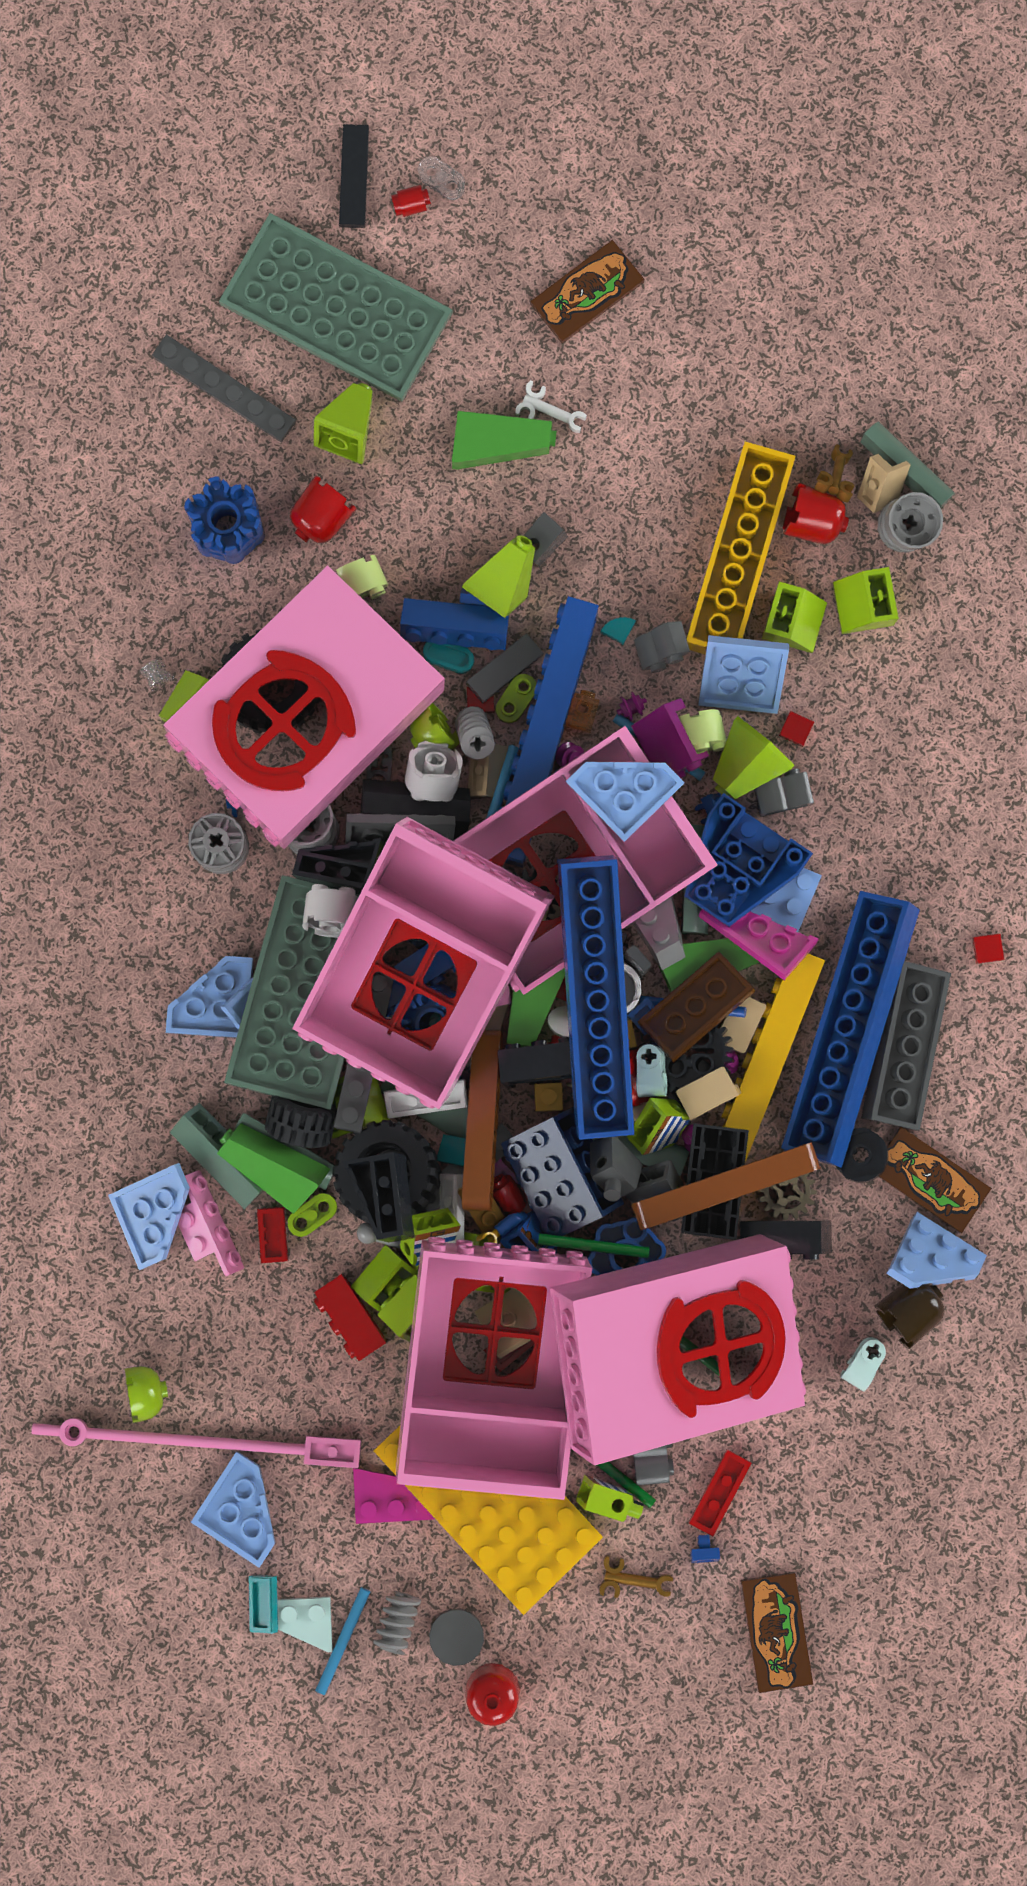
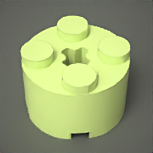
(364, 577)
(705, 730)

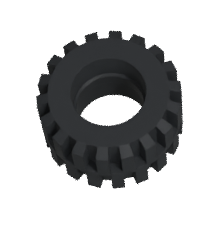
(300, 1123)

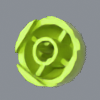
(432, 727)
(144, 1392)

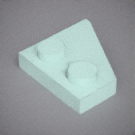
(307, 1620)

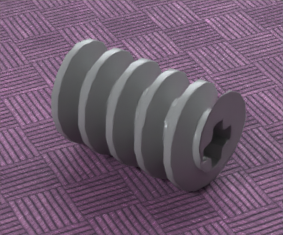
(474, 733)
(396, 1623)

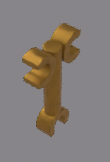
(833, 483)
(614, 1576)

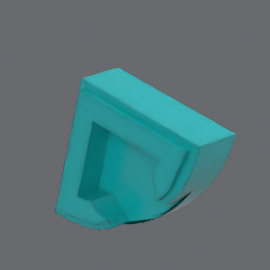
(618, 629)

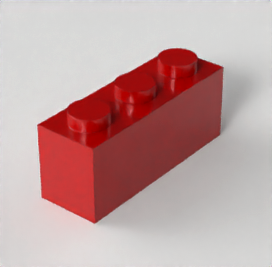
(349, 1318)

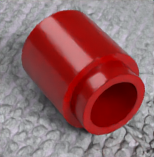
(410, 201)
(508, 1194)

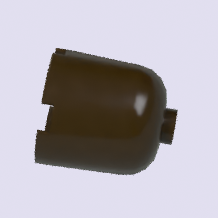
(911, 1312)

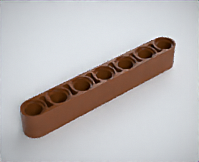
(482, 1123)
(726, 1186)

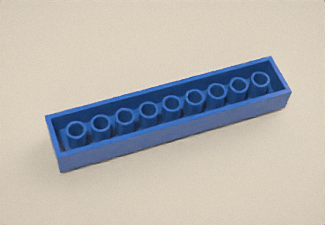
(553, 702)
(596, 996)
(851, 1026)

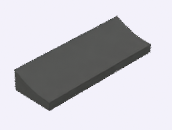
(907, 1048)

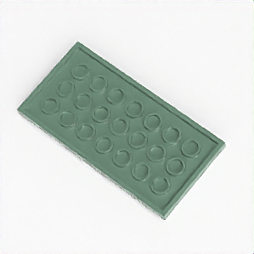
(335, 307)
(267, 1050)

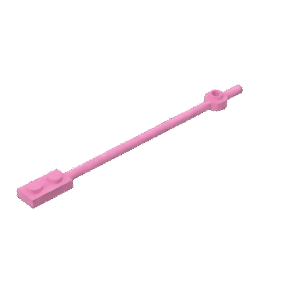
(316, 1450)

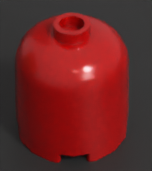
(320, 512)
(815, 516)
(492, 1694)

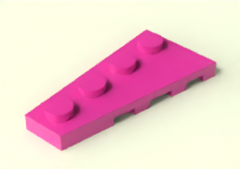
(766, 941)
(383, 1500)

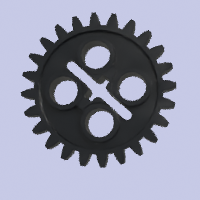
(691, 1072)

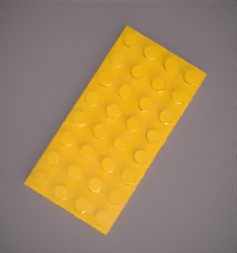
(513, 1538)

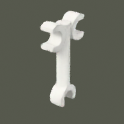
(532, 402)

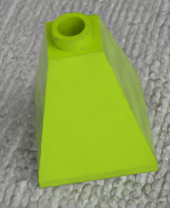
(345, 423)
(505, 577)
(748, 761)

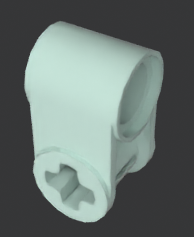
(651, 1077)
(861, 1367)

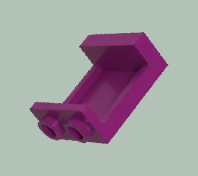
(666, 739)

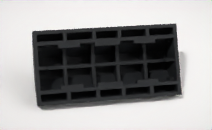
(396, 799)
(711, 1153)

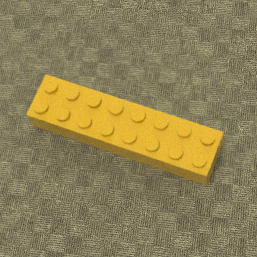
(741, 545)

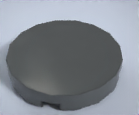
(456, 1637)

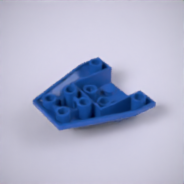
(749, 860)

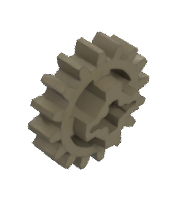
(781, 1202)

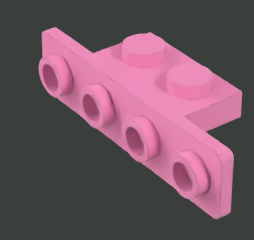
(205, 1228)

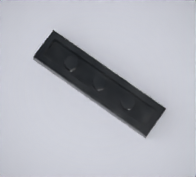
(354, 176)

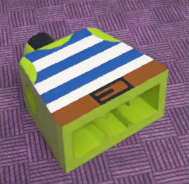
(659, 1125)
(429, 1224)
(598, 1497)

